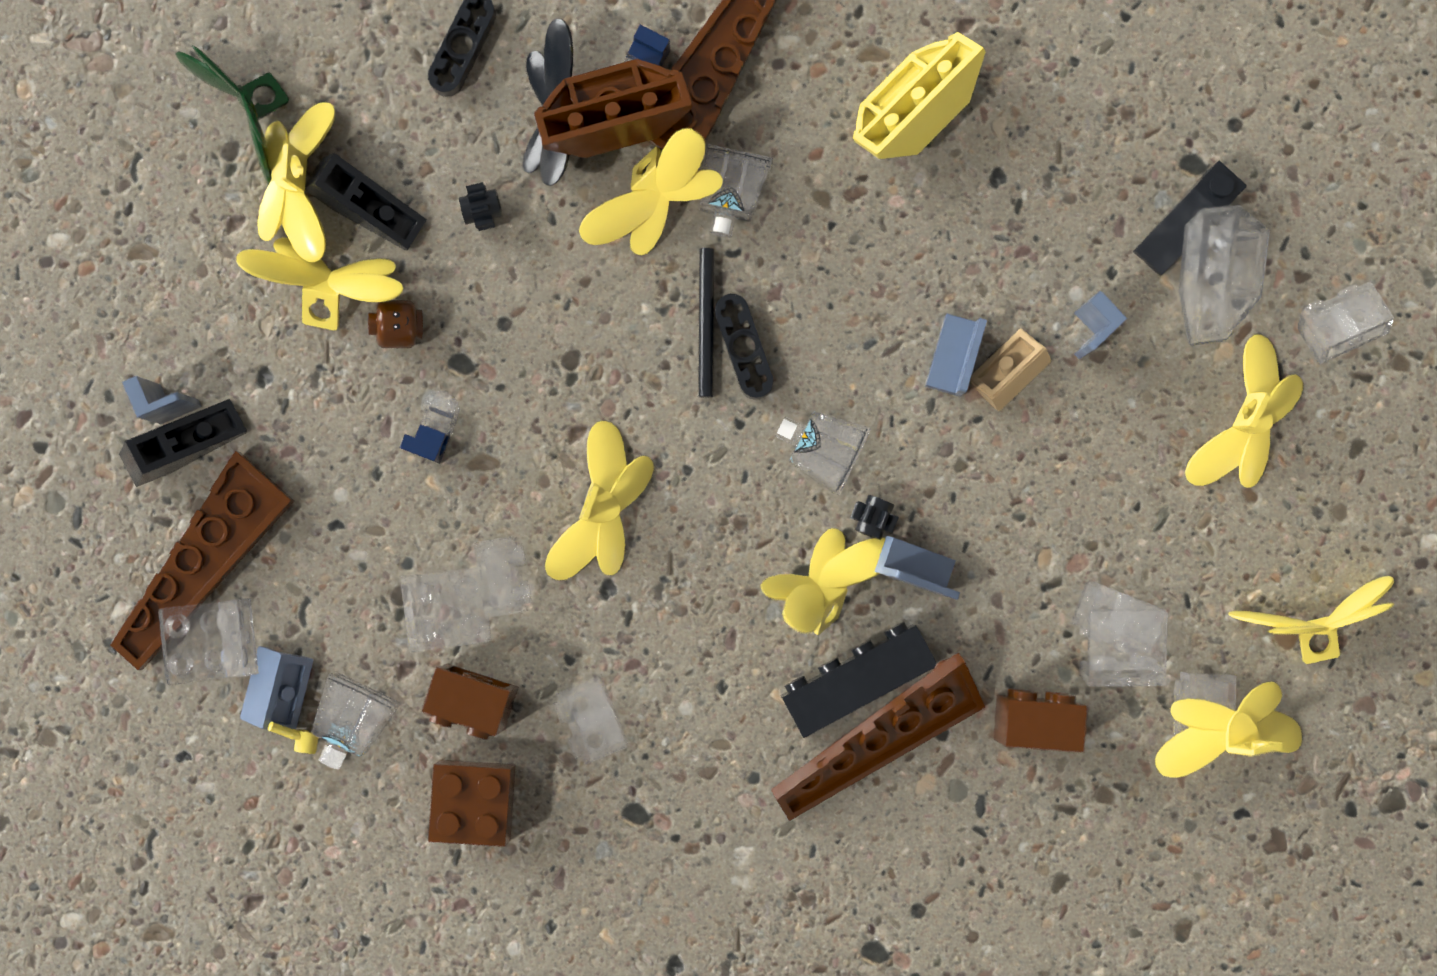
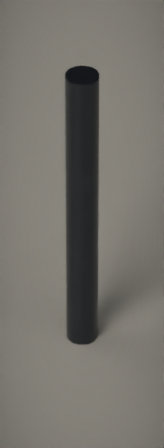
(706, 322)

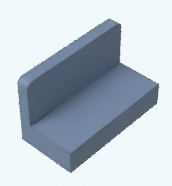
(1101, 318)
(955, 355)
(152, 404)
(916, 567)
(277, 690)

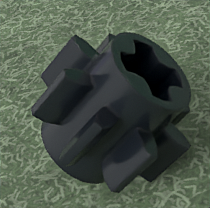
(480, 206)
(874, 517)

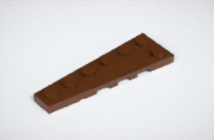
(715, 62)
(220, 535)
(902, 725)

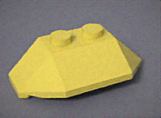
(919, 98)

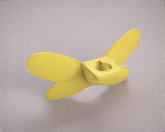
(285, 195)
(644, 211)
(359, 281)
(1249, 438)
(600, 525)
(830, 573)
(1353, 609)
(1215, 728)

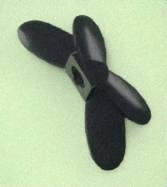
(544, 76)

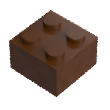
(469, 700)
(1040, 722)
(471, 803)

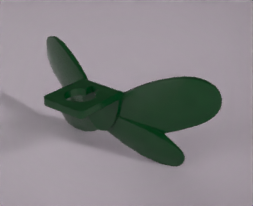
(213, 75)

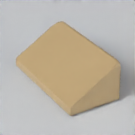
(1010, 369)

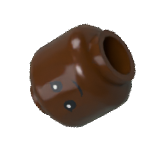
(396, 324)

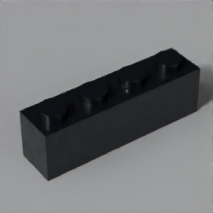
(858, 680)

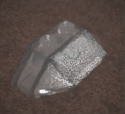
(1221, 271)

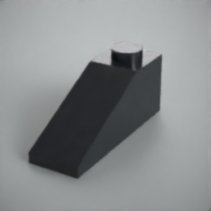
(363, 201)
(1165, 242)
(180, 442)

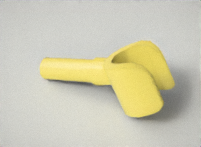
(304, 740)

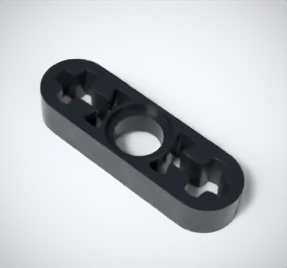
(442, 65)
(726, 324)

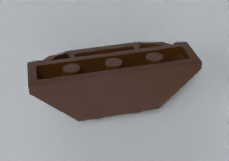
(612, 108)

